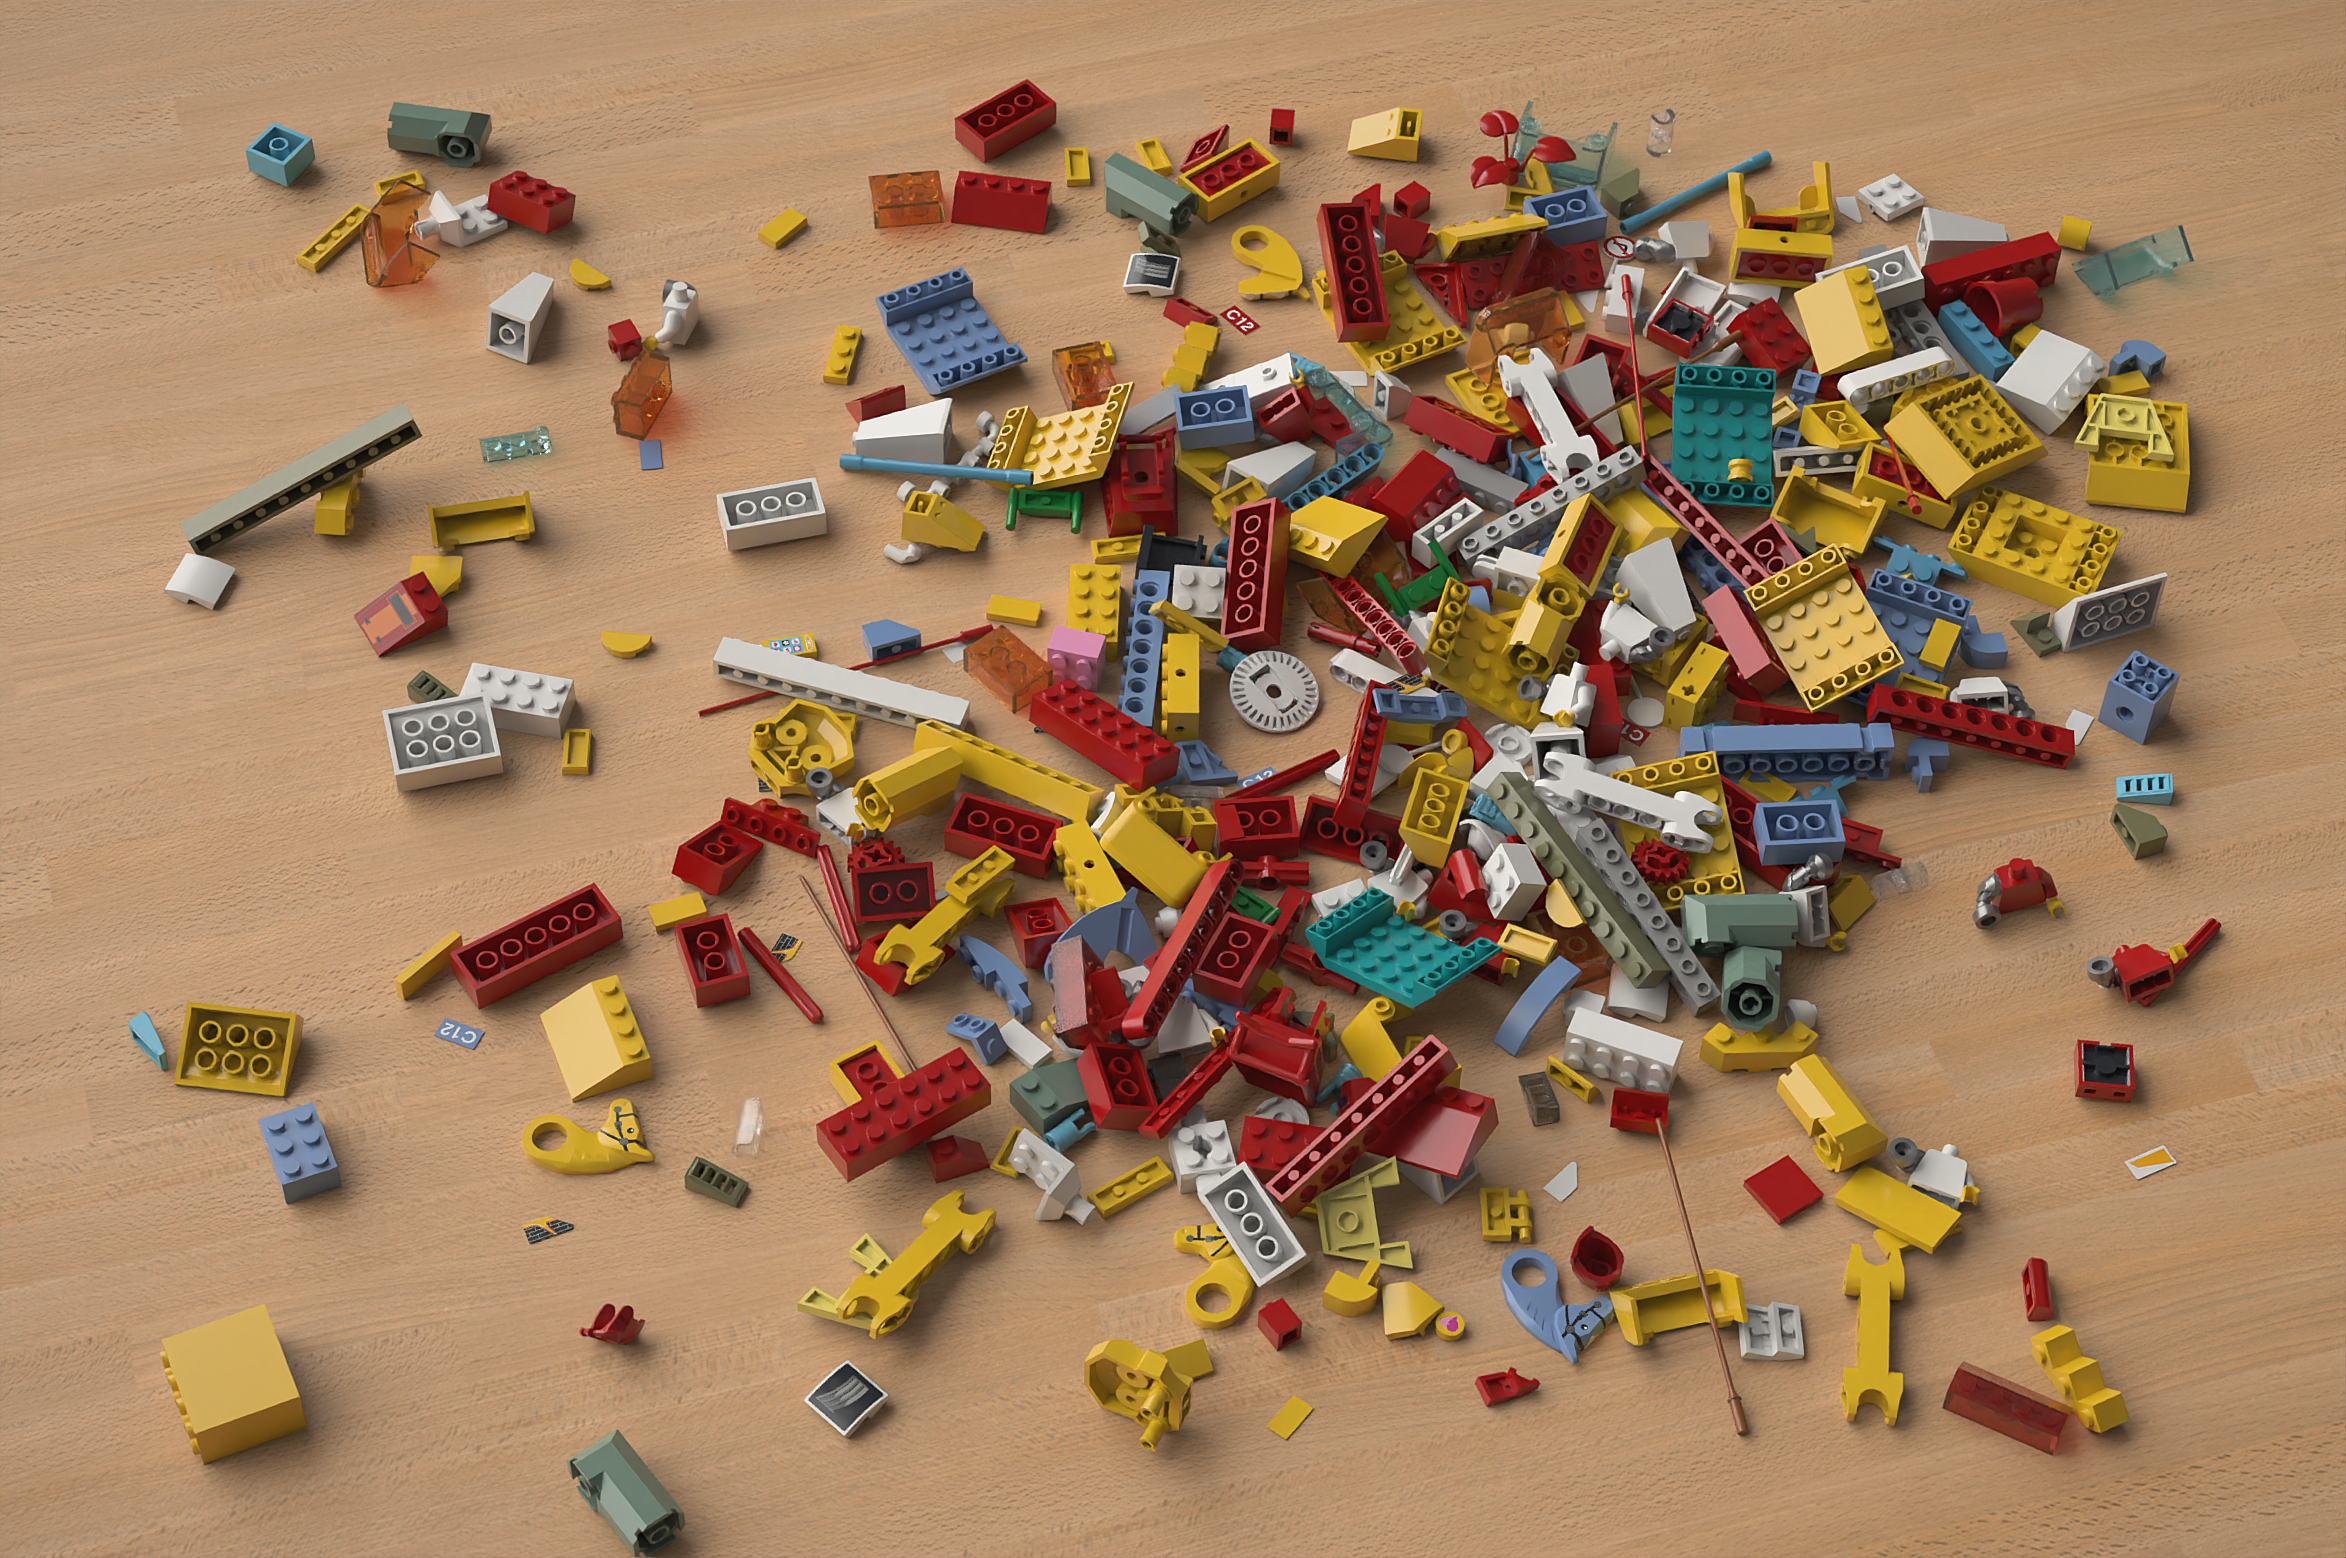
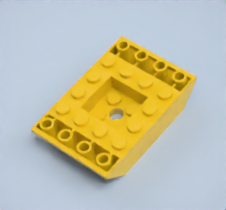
(1947, 447)
(2006, 527)

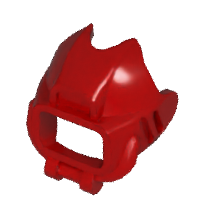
(614, 1328)

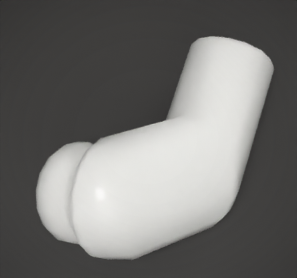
(911, 554)

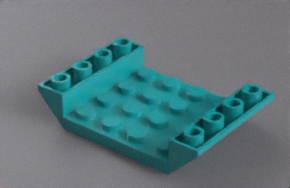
(1722, 418)
(1391, 954)

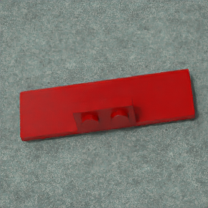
(1582, 274)

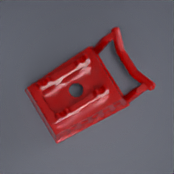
(1134, 504)
(1280, 1052)

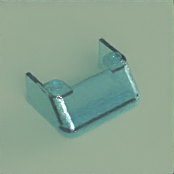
(1590, 160)
(2134, 261)
(1363, 419)

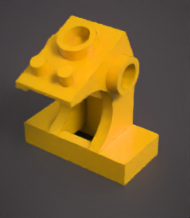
(1242, 493)

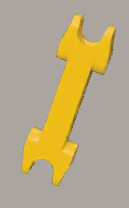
(922, 944)
(889, 1293)
(1871, 1378)

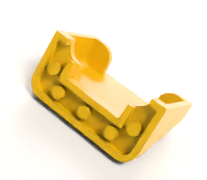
(1833, 513)

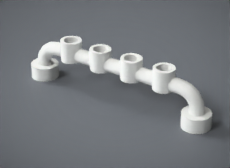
(985, 446)

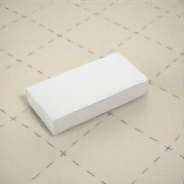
(1025, 1045)

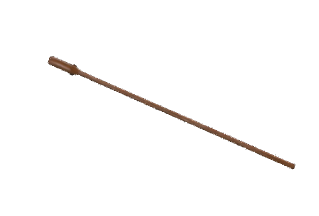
(1717, 347)
(877, 1006)
(1733, 1399)

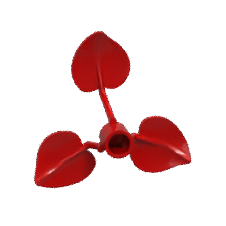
(1488, 171)

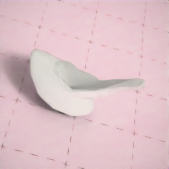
(1481, 837)

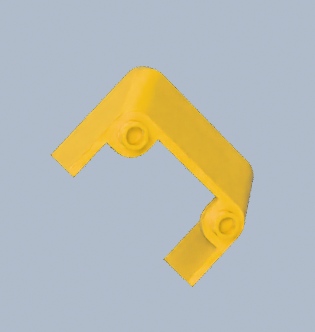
(1814, 209)
(1654, 419)
(481, 521)
(1155, 855)
(1370, 1046)
(1677, 1303)

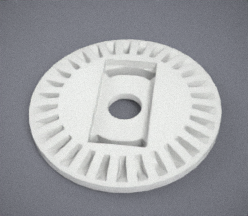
(1289, 676)

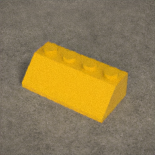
(1432, 815)

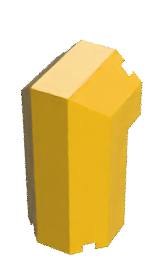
(1645, 521)
(1542, 627)
(908, 788)
(1831, 1114)

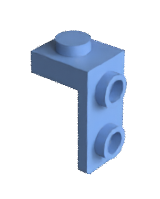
(983, 1034)

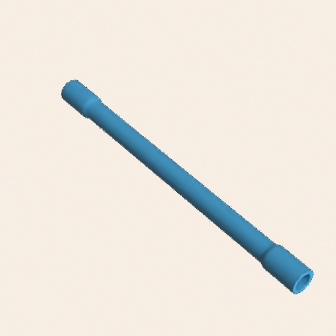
(1639, 220)
(1011, 476)

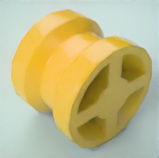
(1740, 470)

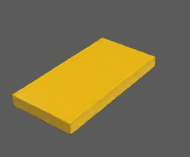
(1897, 1208)

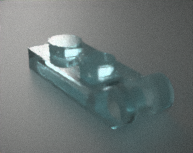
(516, 445)

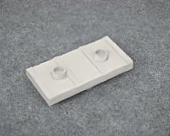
(1693, 291)
(1729, 355)
(1263, 381)

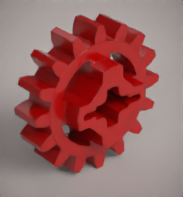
(874, 854)
(1660, 862)

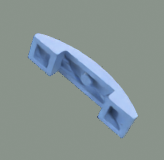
(1802, 393)
(1419, 709)
(1534, 1004)

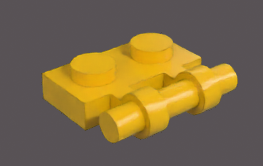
(1496, 1216)

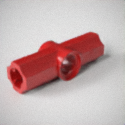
(1270, 873)
(1308, 963)

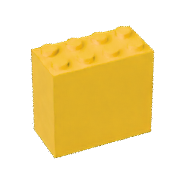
(232, 1384)

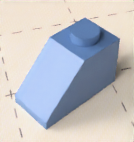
(889, 638)

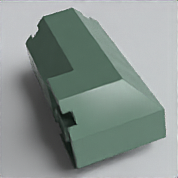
(439, 131)
(1147, 195)
(1737, 920)
(1750, 987)
(626, 1494)

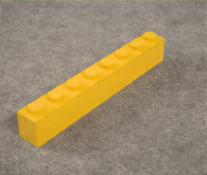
(1014, 773)

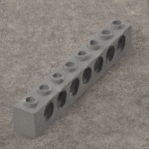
(1918, 325)
(1546, 511)
(1630, 889)

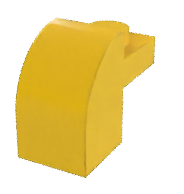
(1353, 1296)

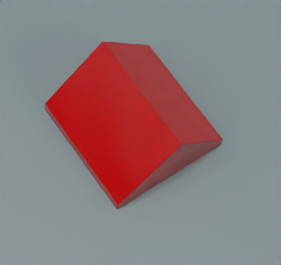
(1206, 148)
(878, 403)

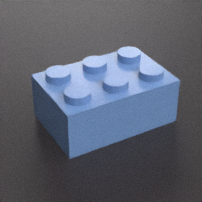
(1571, 215)
(1214, 417)
(1798, 830)
(299, 1153)

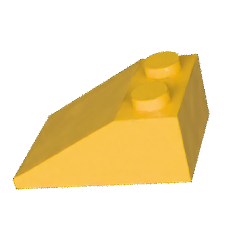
(1836, 426)

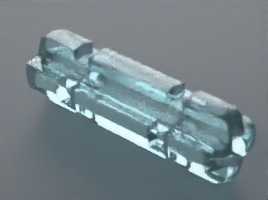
(1643, 313)

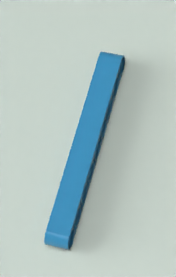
(1321, 486)

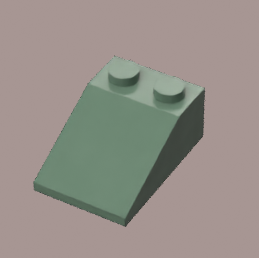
(1049, 1095)

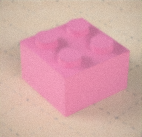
(1077, 657)

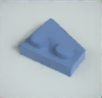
(1203, 766)

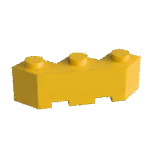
(1193, 357)
(336, 502)
(1175, 817)
(1757, 1050)
(2078, 1379)

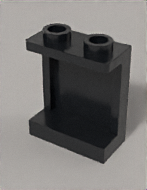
(1165, 552)

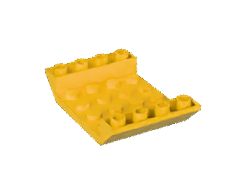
(1413, 329)
(1061, 446)
(2124, 475)
(1823, 628)
(1466, 658)
(1708, 872)

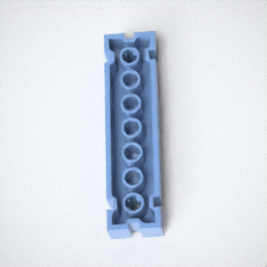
(1795, 751)

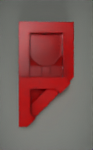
(1503, 1386)

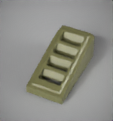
(425, 683)
(719, 1175)

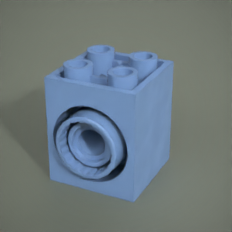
(2138, 697)

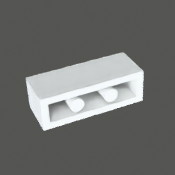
(1616, 312)
(1447, 529)

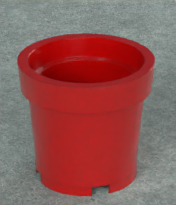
(2004, 304)

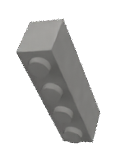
(1484, 485)

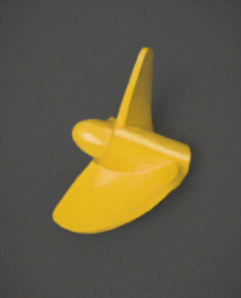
(1457, 766)

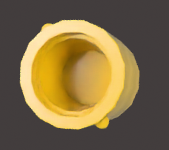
(2074, 233)

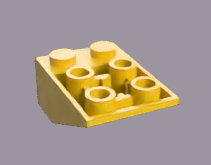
(1387, 134)
(939, 522)

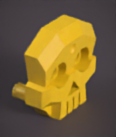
(786, 760)
(1139, 1387)

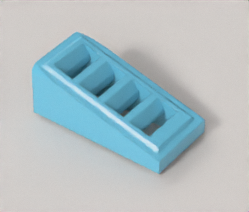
(2159, 783)
(146, 1037)

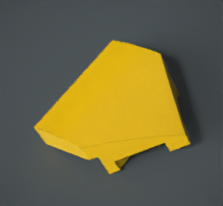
(1204, 459)
(442, 571)
(1407, 1309)

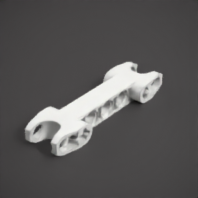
(1534, 385)
(1584, 787)

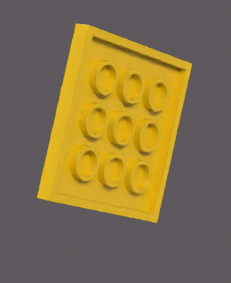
(1483, 401)

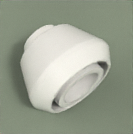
(1167, 921)
(1801, 1011)

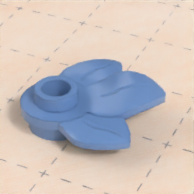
(1514, 472)

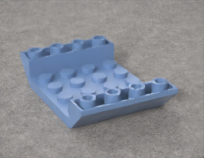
(946, 332)
(1907, 616)

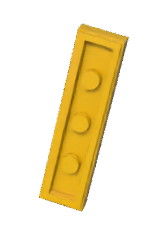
(333, 239)

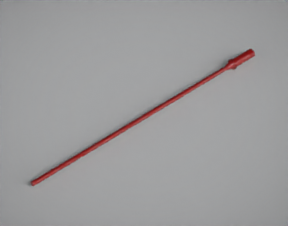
(1627, 295)
(1912, 500)
(963, 637)

